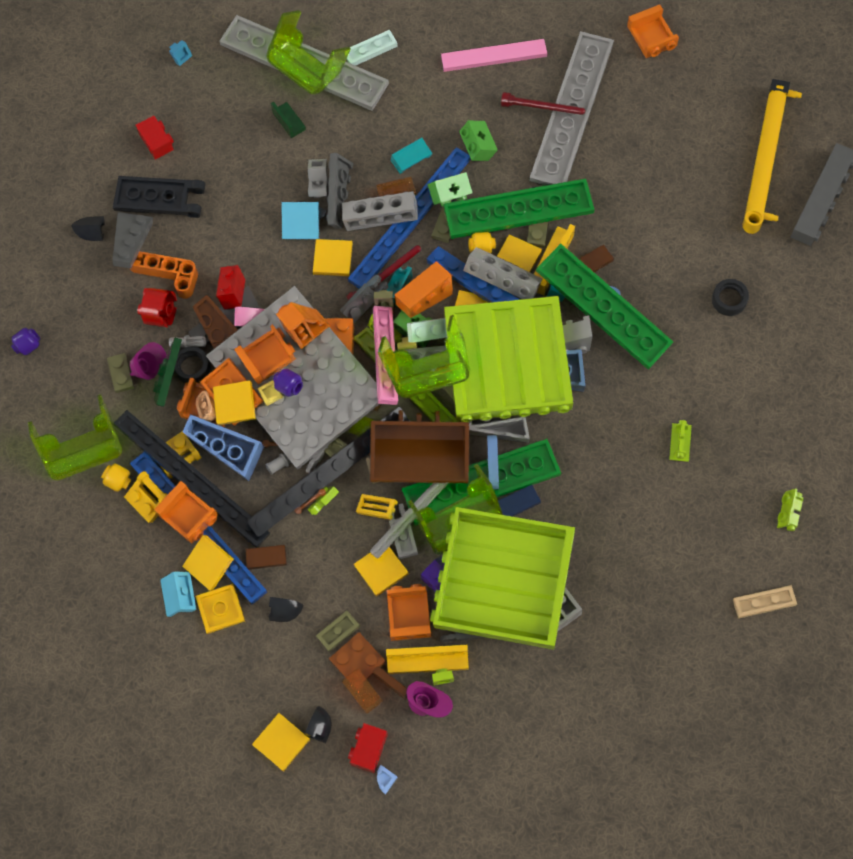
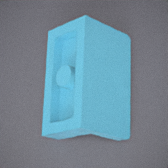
(178, 593)

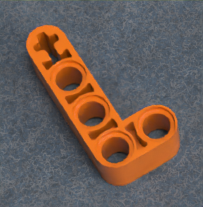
(163, 263)

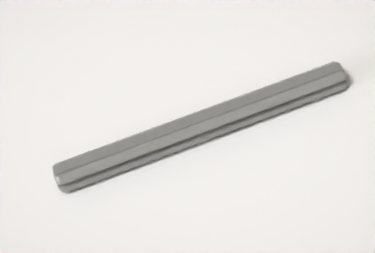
(406, 519)

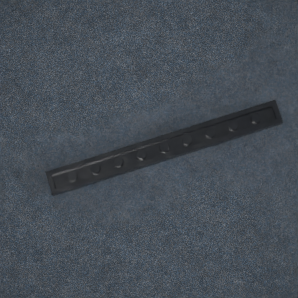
(185, 472)
(315, 480)

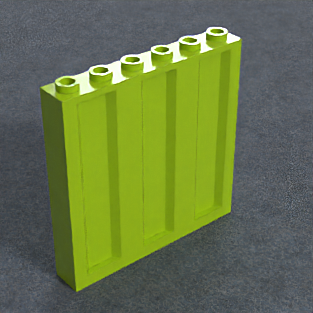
(513, 359)
(503, 578)

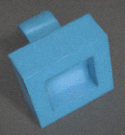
(180, 52)

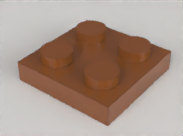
(357, 655)

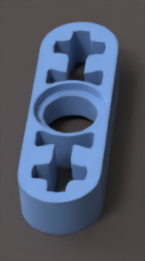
(493, 461)

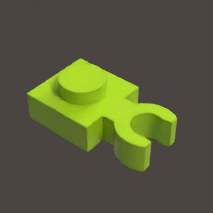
(322, 501)

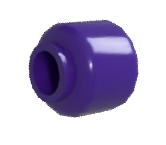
(25, 341)
(287, 382)

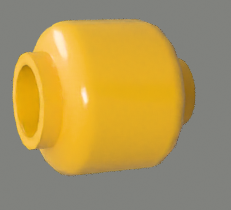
(483, 241)
(116, 477)

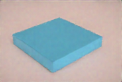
(300, 220)

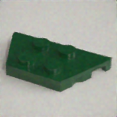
(165, 373)

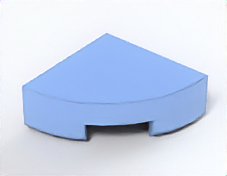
(385, 779)

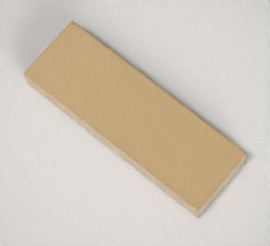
(764, 601)

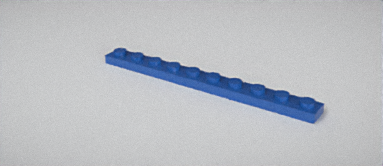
(400, 231)
(237, 571)

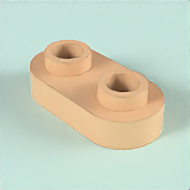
(205, 406)

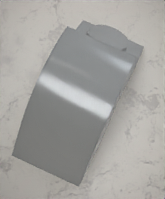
(317, 178)

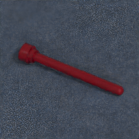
(509, 100)
(396, 265)

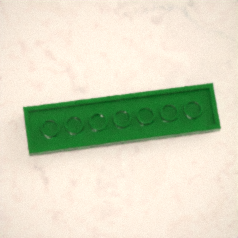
(518, 208)
(604, 306)
(515, 471)

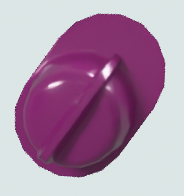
(147, 361)
(428, 700)

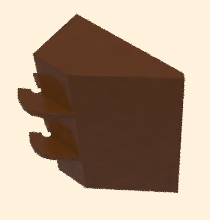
(419, 451)

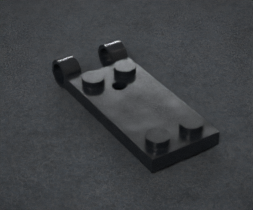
(150, 195)

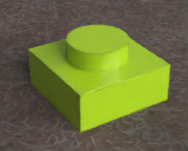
(442, 676)

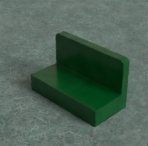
(288, 119)

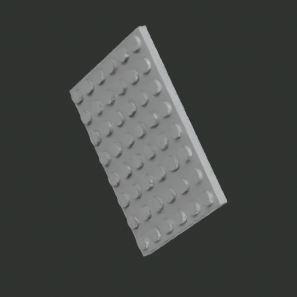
(333, 391)

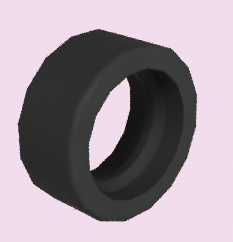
(730, 284)
(190, 352)

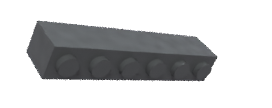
(823, 195)

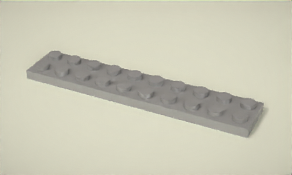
(351, 84)
(577, 90)

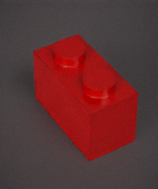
(154, 137)
(230, 287)
(368, 747)

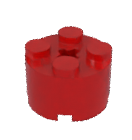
(157, 307)

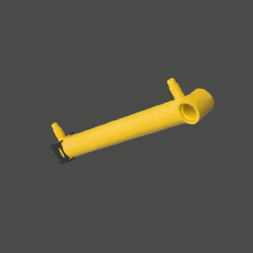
(765, 156)

